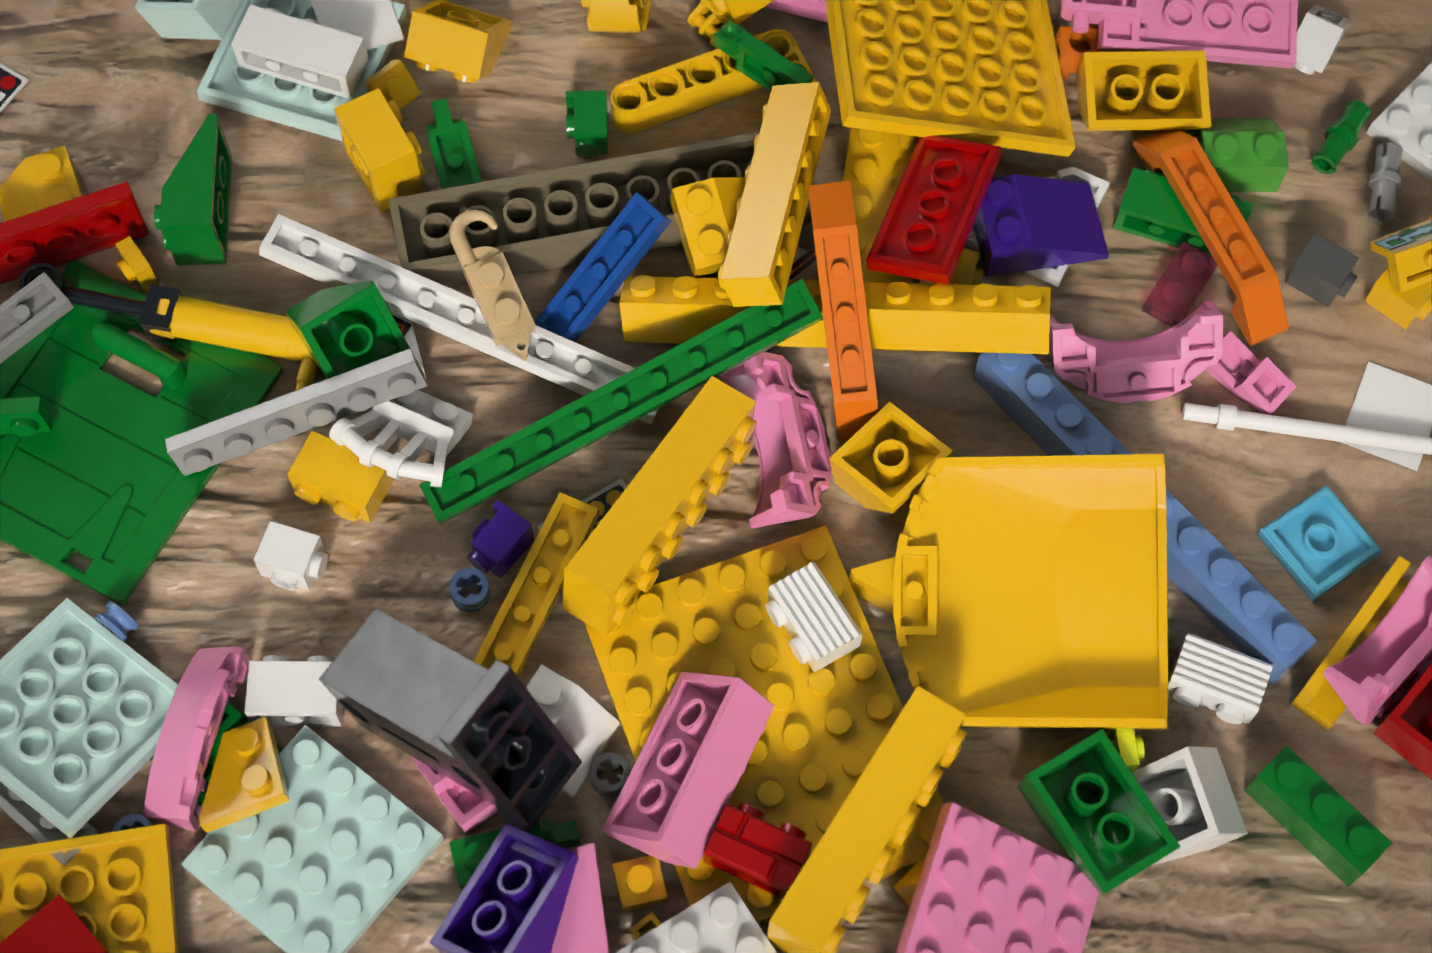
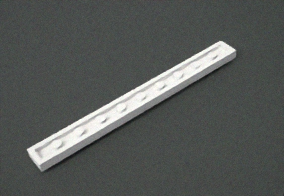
(436, 306)

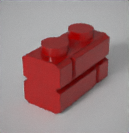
(757, 849)

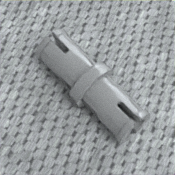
(1385, 183)

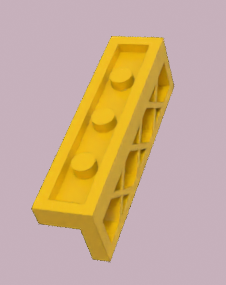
(1318, 697)

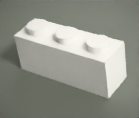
(300, 51)

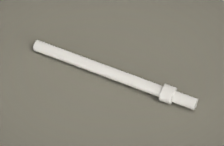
(1228, 417)

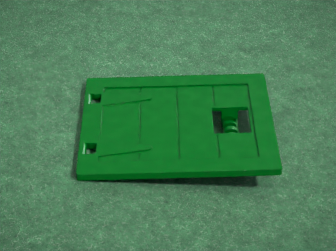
(105, 468)

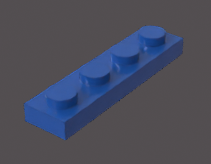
(604, 269)

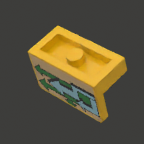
(1407, 255)

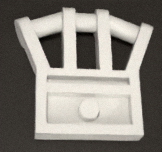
(414, 417)

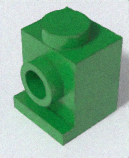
(587, 121)

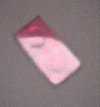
(1180, 285)

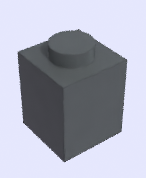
(1323, 271)

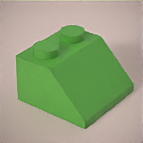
(1245, 153)

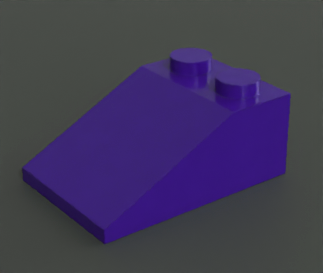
(1037, 225)
(511, 898)

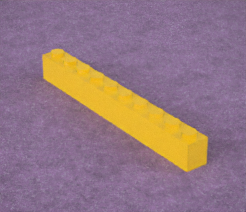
(898, 314)

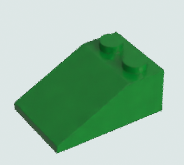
(198, 200)
(1098, 813)

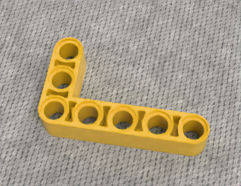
(687, 93)

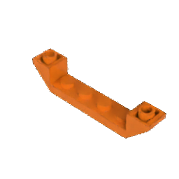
(1226, 234)
(843, 306)

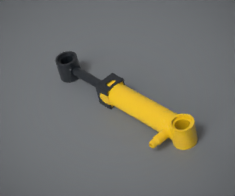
(172, 316)

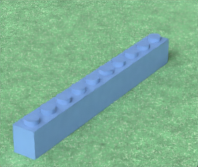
(1194, 556)

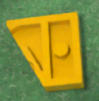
(244, 776)

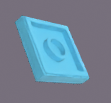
(1319, 543)

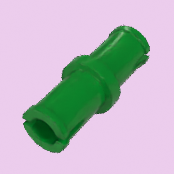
(1341, 137)

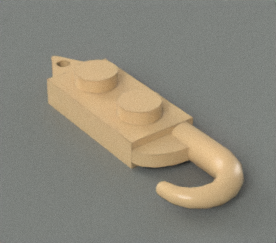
(493, 286)

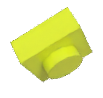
(1128, 746)

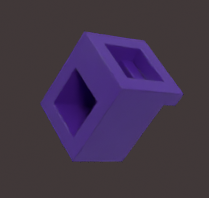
(500, 541)

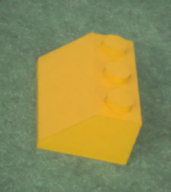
(1143, 90)

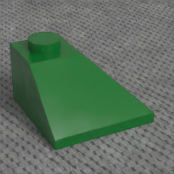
(347, 327)

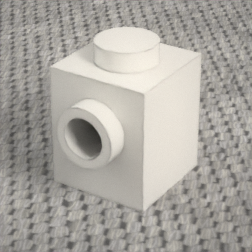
(290, 557)

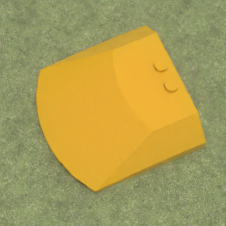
(1038, 590)

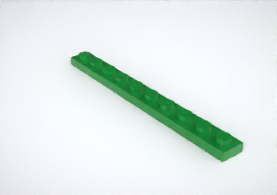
(620, 402)

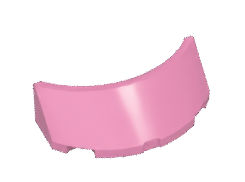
(1138, 367)
(787, 440)
(1392, 656)
(190, 735)

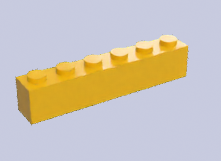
(775, 195)

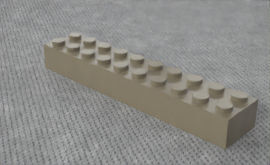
(556, 213)

